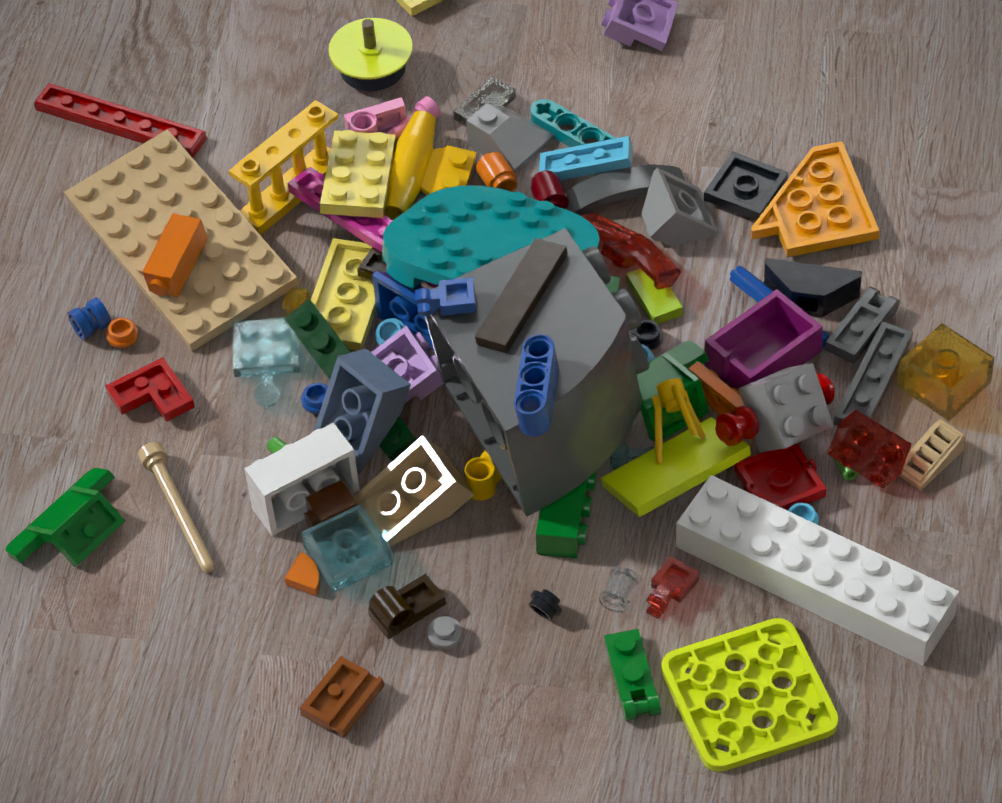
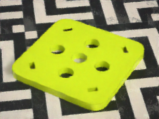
(734, 723)

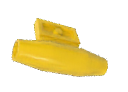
(421, 167)

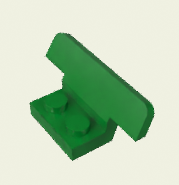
(671, 366)
(73, 522)

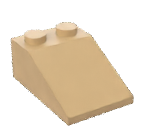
(414, 492)

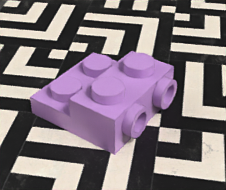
(640, 20)
(409, 358)

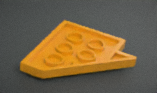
(819, 205)

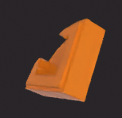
(304, 575)

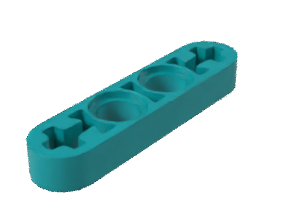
(562, 116)

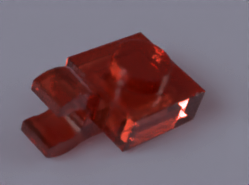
(671, 581)

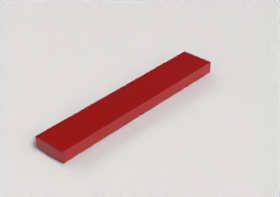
(114, 117)

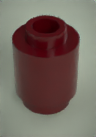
(548, 187)

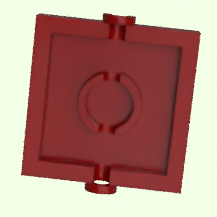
(781, 477)

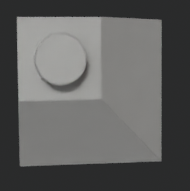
(506, 132)
(676, 211)

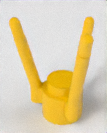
(674, 398)

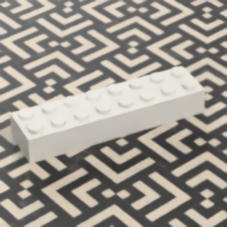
(817, 569)

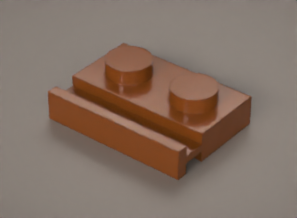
(341, 697)

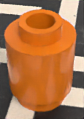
(496, 172)

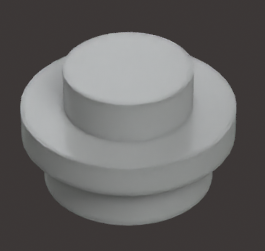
(444, 633)

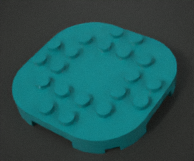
(469, 228)

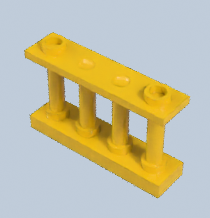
(276, 200)

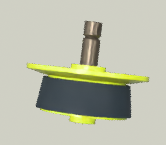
(371, 53)

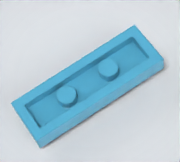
(588, 158)

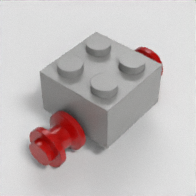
(780, 409)

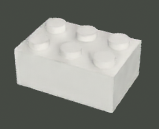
(297, 470)

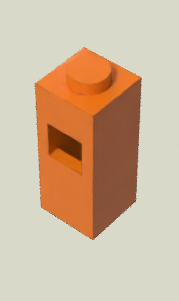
(175, 255)

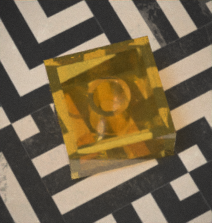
(945, 371)

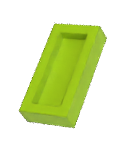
(657, 304)

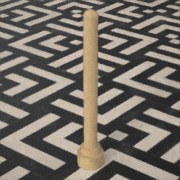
(154, 459)

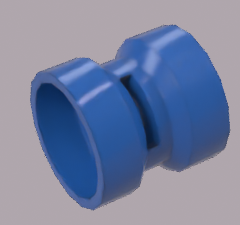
(89, 318)

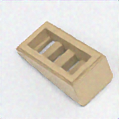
(943, 438)

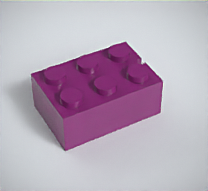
(763, 341)

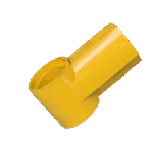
(482, 477)

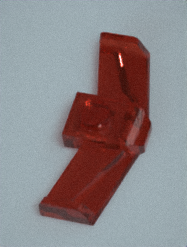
(630, 248)

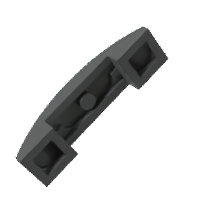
(613, 187)

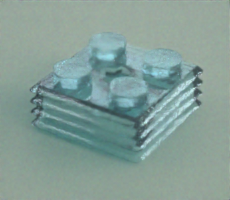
(365, 552)

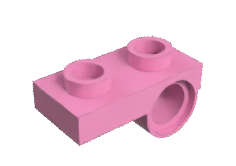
(377, 117)

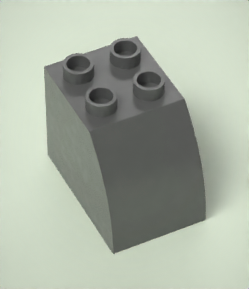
(595, 382)

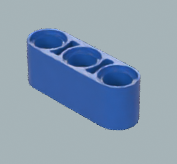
(536, 385)

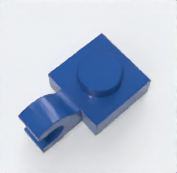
(452, 297)

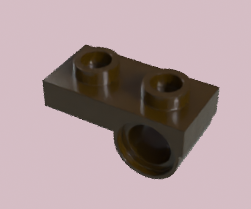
(399, 609)

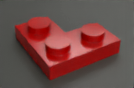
(151, 383)

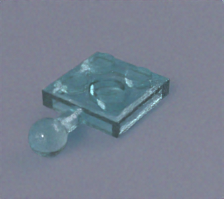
(265, 349)

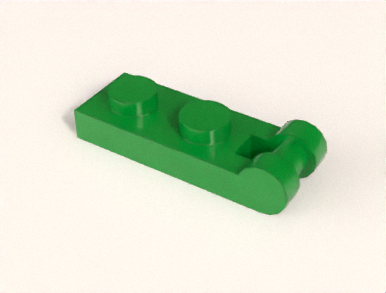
(631, 674)

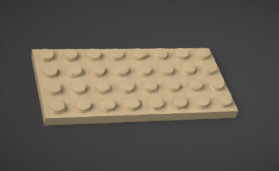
(131, 206)

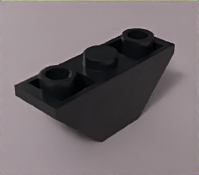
(812, 286)

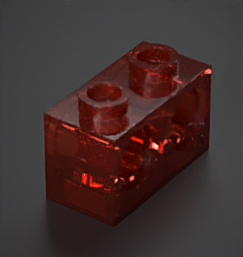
(869, 449)

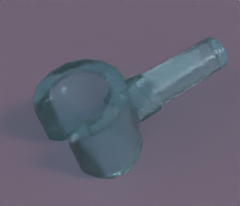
(623, 454)

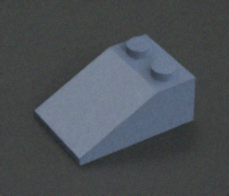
(363, 402)

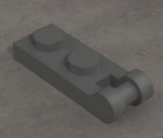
(861, 324)

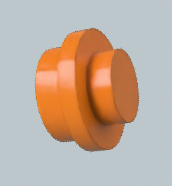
(122, 333)

